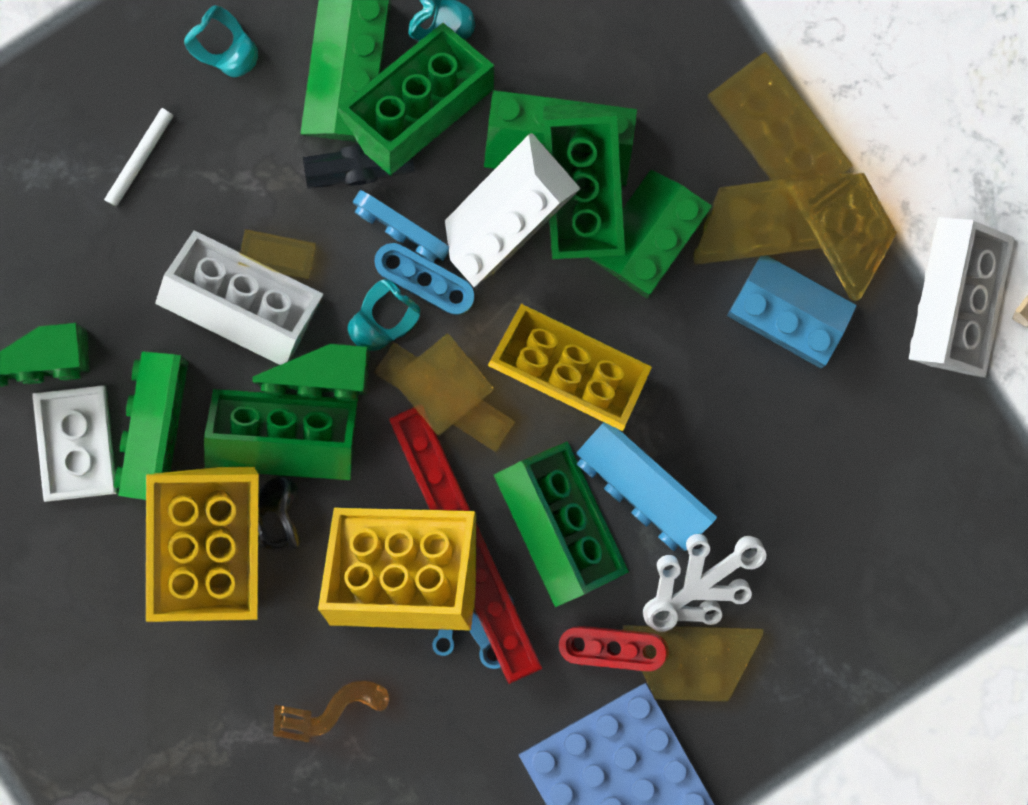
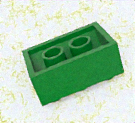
(656, 229)

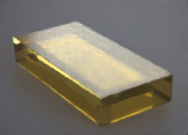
(279, 253)

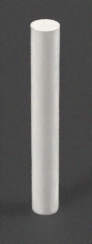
(139, 157)

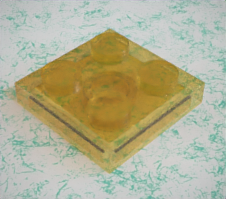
(443, 384)

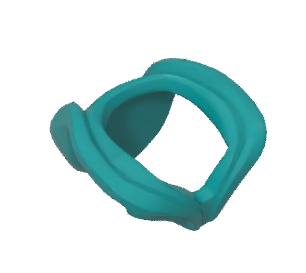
(451, 12)
(240, 56)
(365, 330)

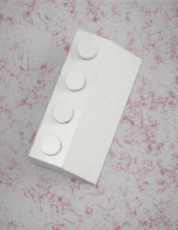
(507, 210)
(961, 296)
(237, 301)

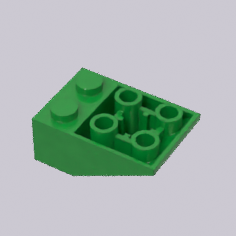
(46, 351)
(327, 369)

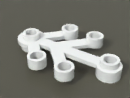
(701, 586)

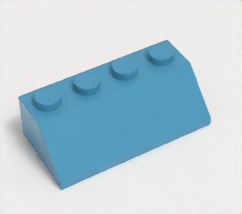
(644, 485)

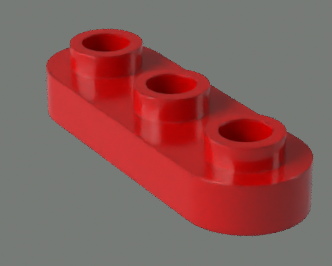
(598, 651)

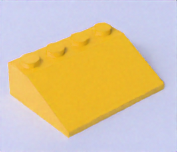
(570, 366)
(202, 545)
(400, 569)

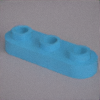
(400, 227)
(414, 265)

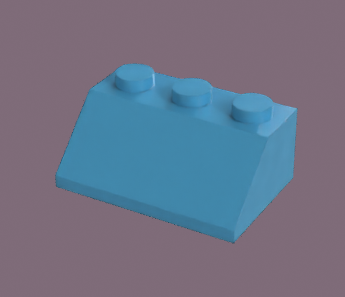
(792, 311)

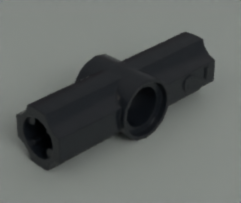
(347, 167)

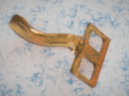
(362, 691)

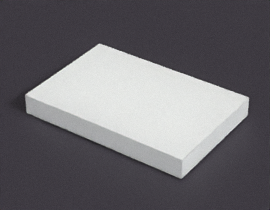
(74, 443)

